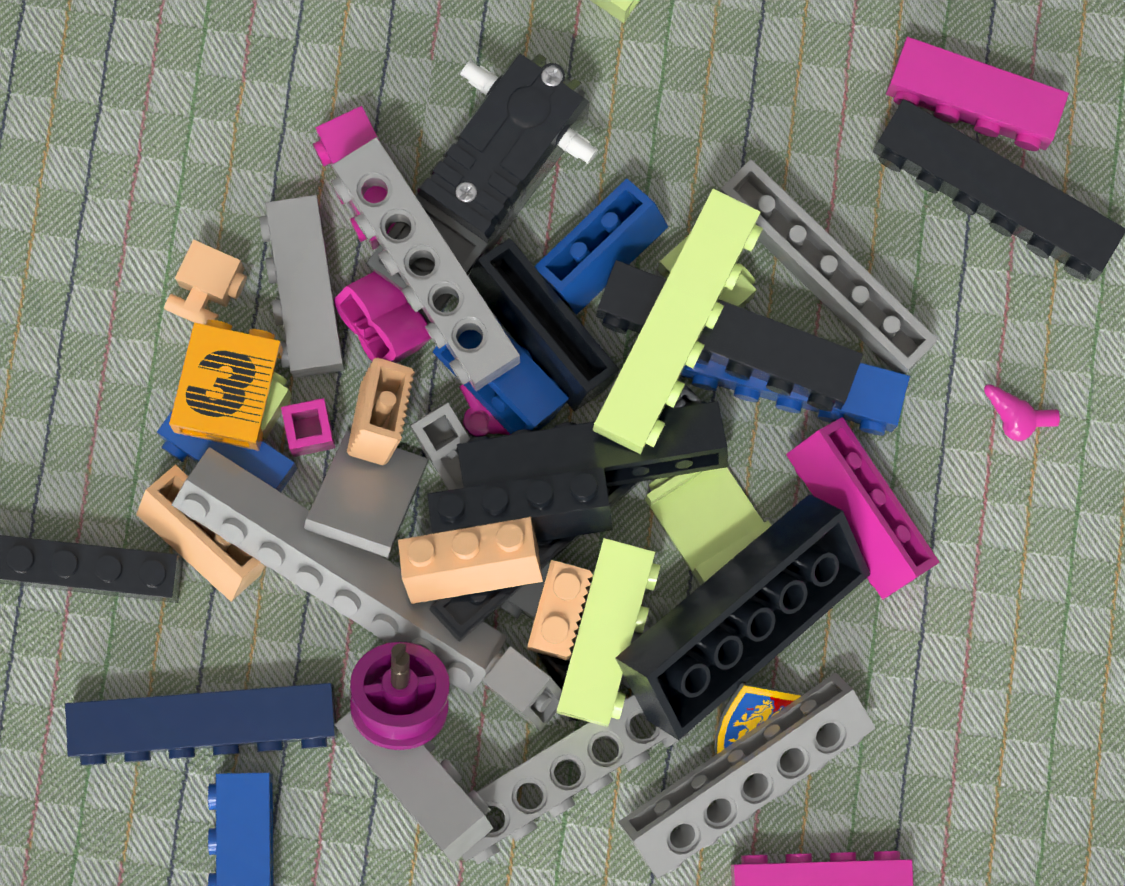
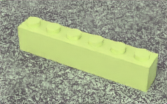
(676, 322)

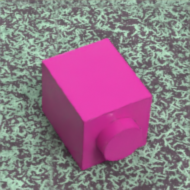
(308, 427)

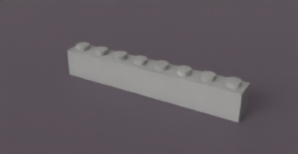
(341, 575)

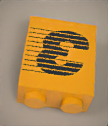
(225, 384)

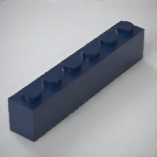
(199, 722)

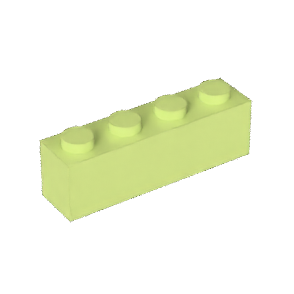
(606, 630)

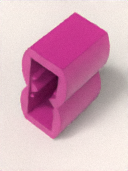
(381, 318)

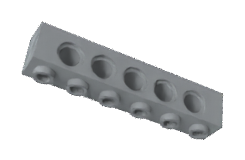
(373, 167)
(725, 775)
(557, 797)

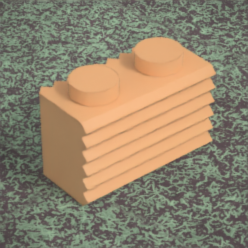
(380, 411)
(560, 610)

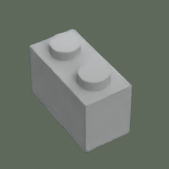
(523, 687)

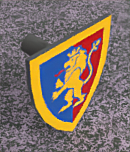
(748, 709)

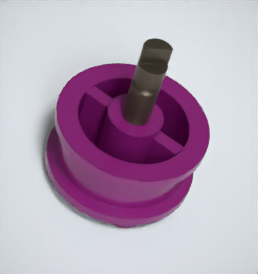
(399, 695)

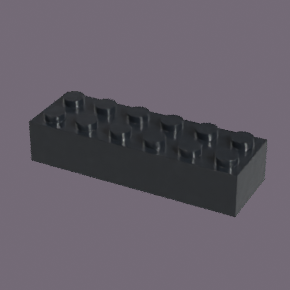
(743, 616)

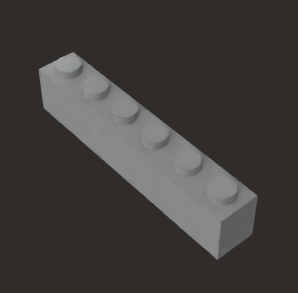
(831, 272)

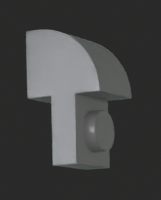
(438, 437)

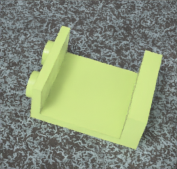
(705, 518)

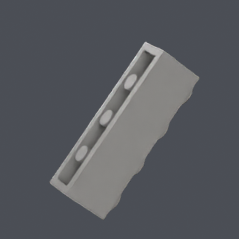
(303, 286)
(426, 791)

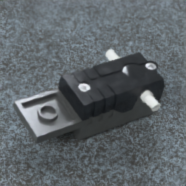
(497, 160)

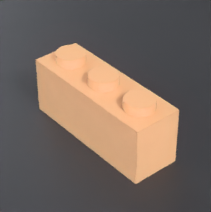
(212, 556)
(470, 560)

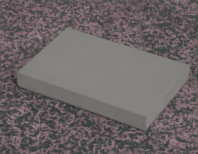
(365, 500)

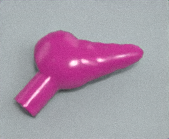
(1018, 415)
(478, 419)

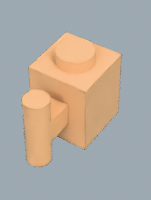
(207, 276)

